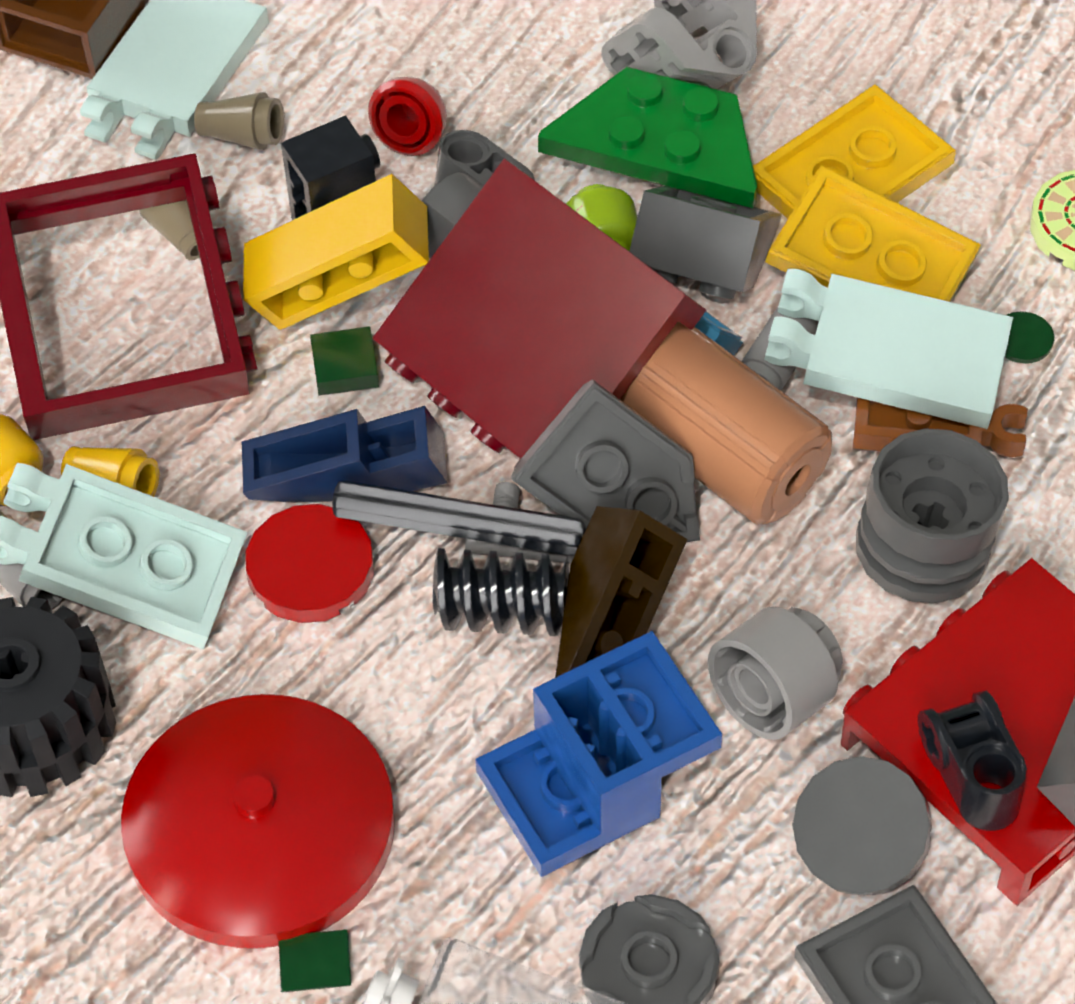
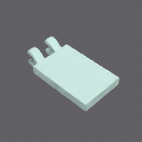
(168, 65)
(892, 346)
(120, 551)

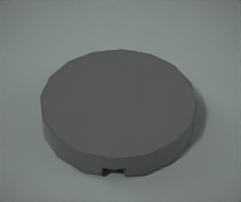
(862, 826)
(650, 953)

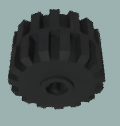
(50, 697)

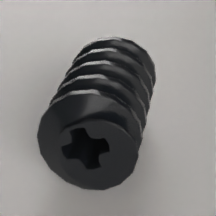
(499, 593)

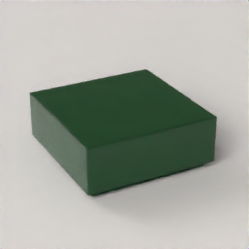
(344, 360)

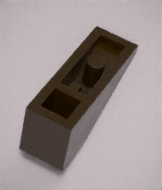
(615, 583)

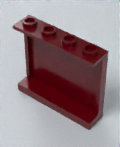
(527, 312)

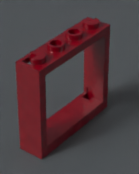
(103, 196)

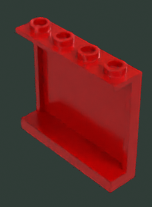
(1022, 653)

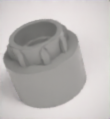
(776, 670)

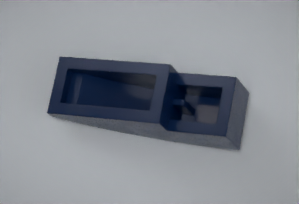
(311, 458)

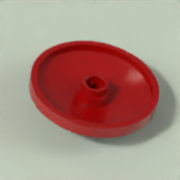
(258, 820)

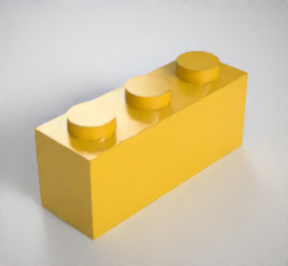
(336, 252)

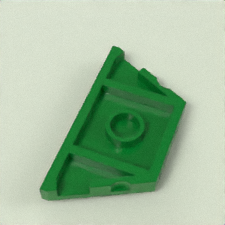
(659, 134)

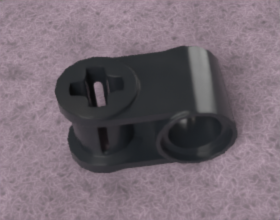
(975, 748)

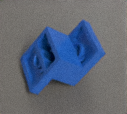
(598, 753)

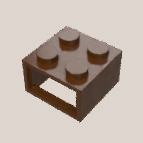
(66, 32)

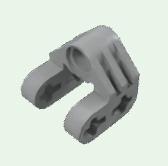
(664, 45)

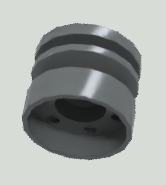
(931, 515)

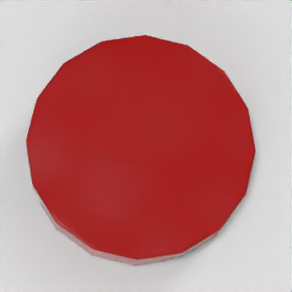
(309, 563)

